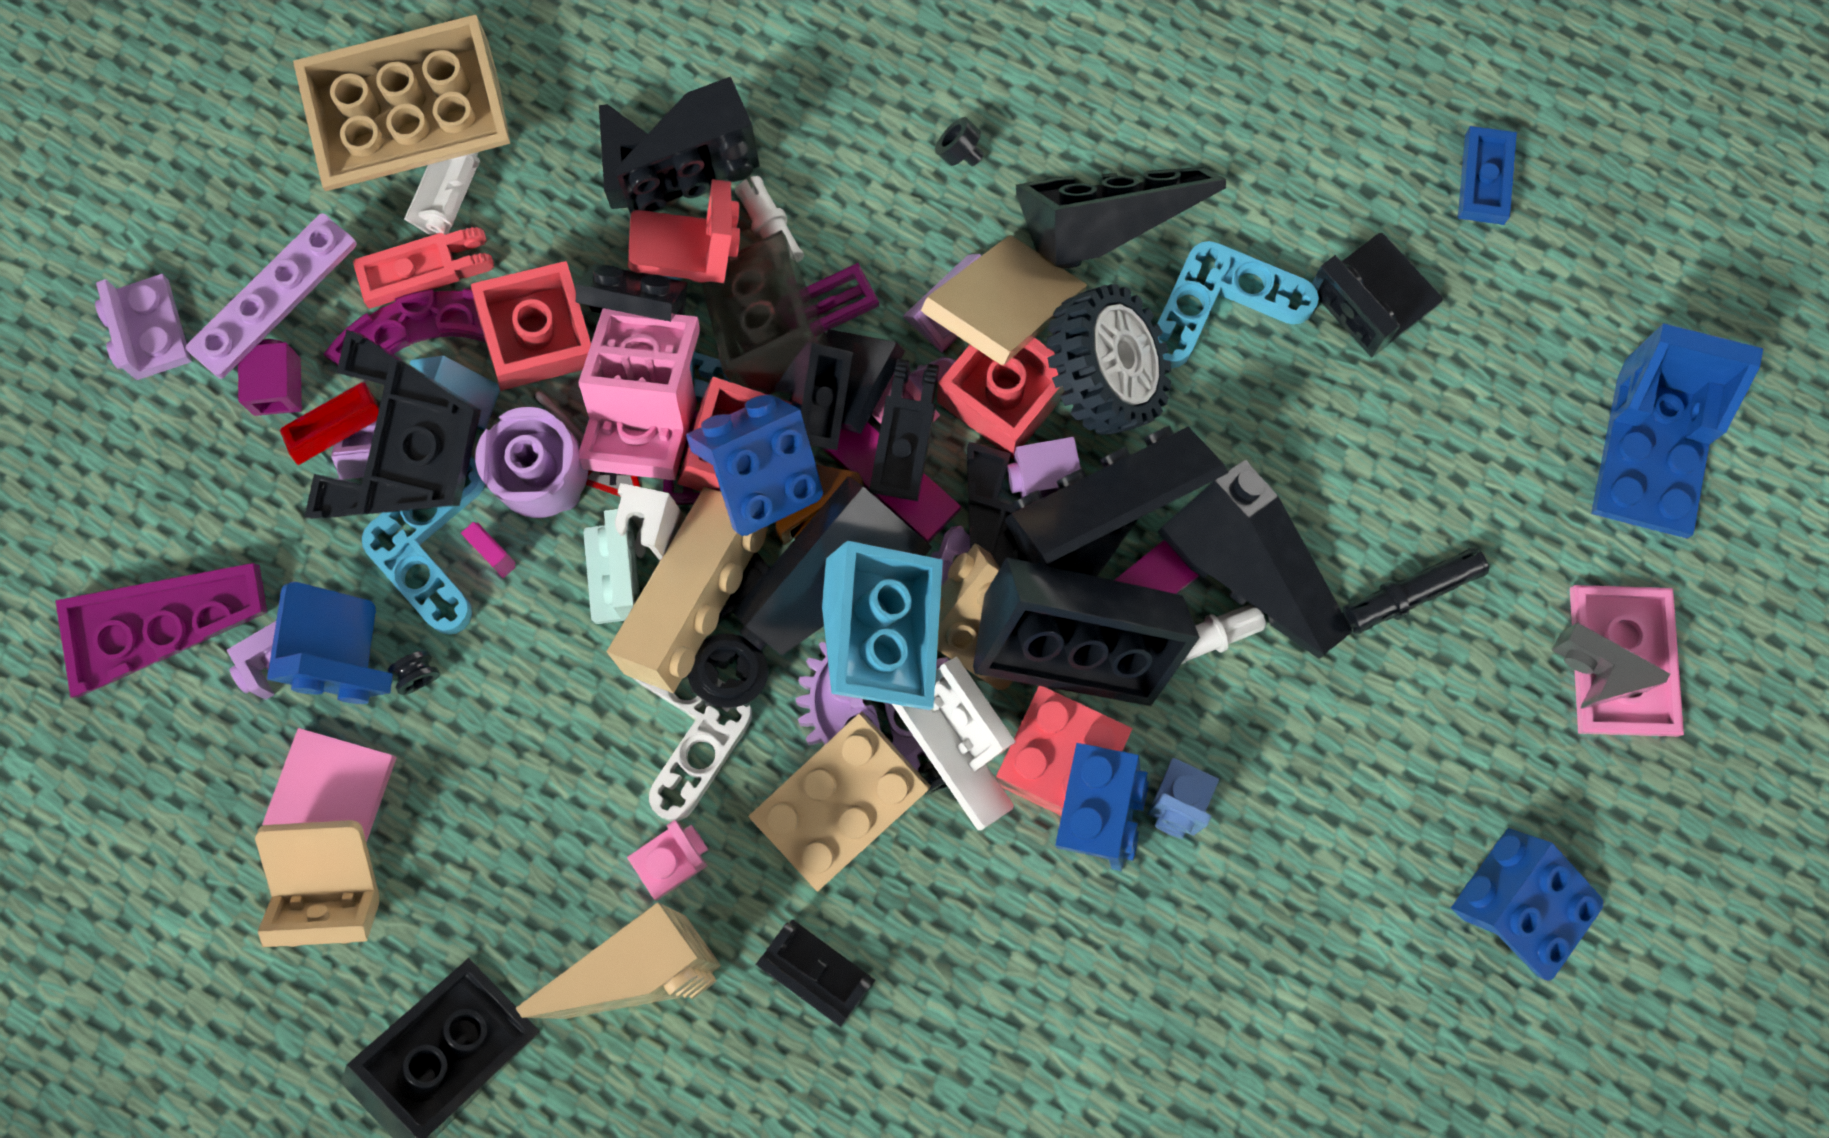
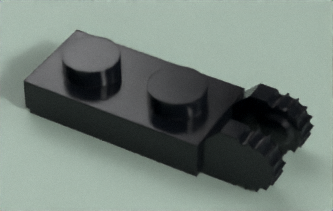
(904, 436)

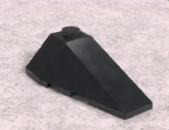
(1089, 220)
(1252, 547)

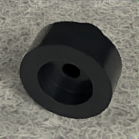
(960, 143)

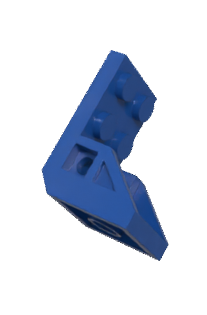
(1664, 414)

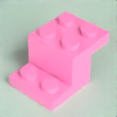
(638, 394)

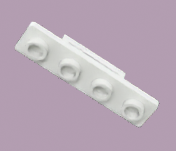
(960, 740)

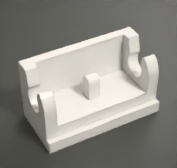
(654, 515)

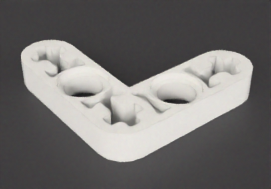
(704, 729)

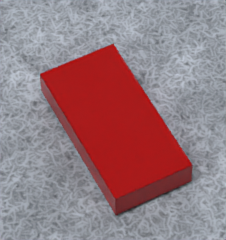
(330, 423)

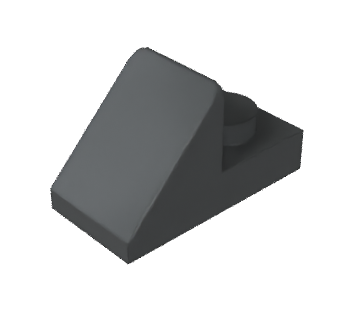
(1616, 669)

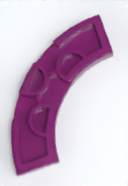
(416, 319)

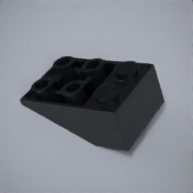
(695, 142)

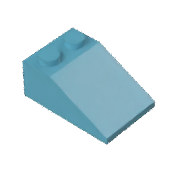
(882, 624)

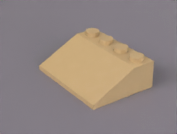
(402, 102)
(641, 964)

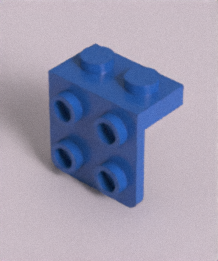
(759, 462)
(325, 644)
(1101, 803)
(1530, 901)

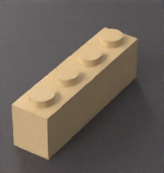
(684, 595)

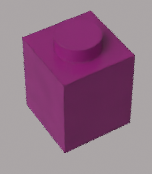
(270, 379)

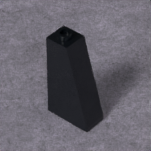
(789, 597)

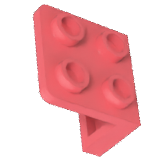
(685, 244)

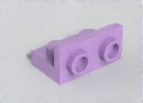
(142, 326)

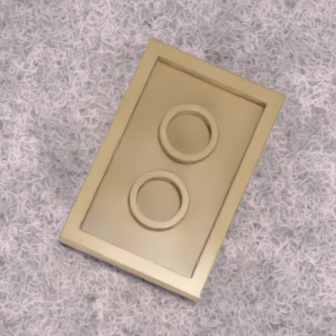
(839, 801)

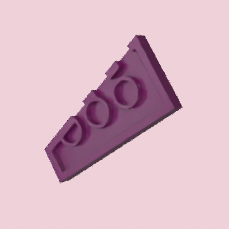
(142, 624)

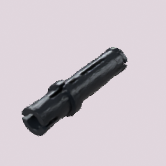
(1399, 597)

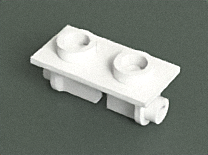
(441, 194)

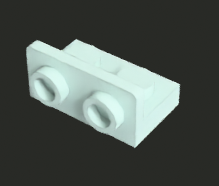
(611, 570)

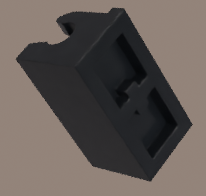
(815, 972)

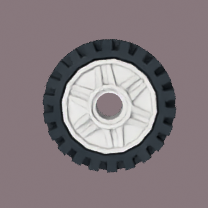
(1109, 359)

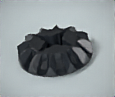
(720, 652)

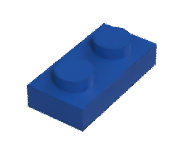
(1487, 175)

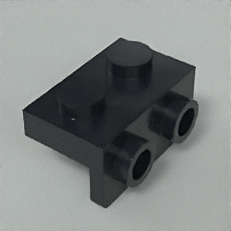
(631, 292)

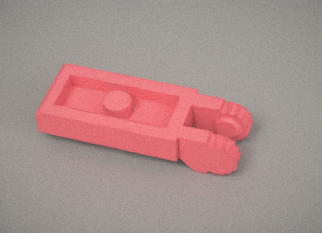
(420, 266)

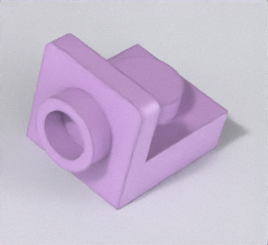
(250, 658)

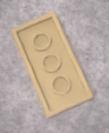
(1002, 299)

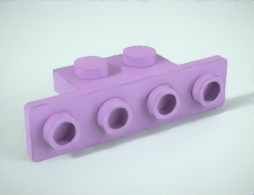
(271, 296)

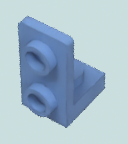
(1183, 800)

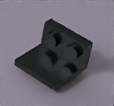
(1375, 293)

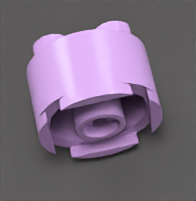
(531, 463)

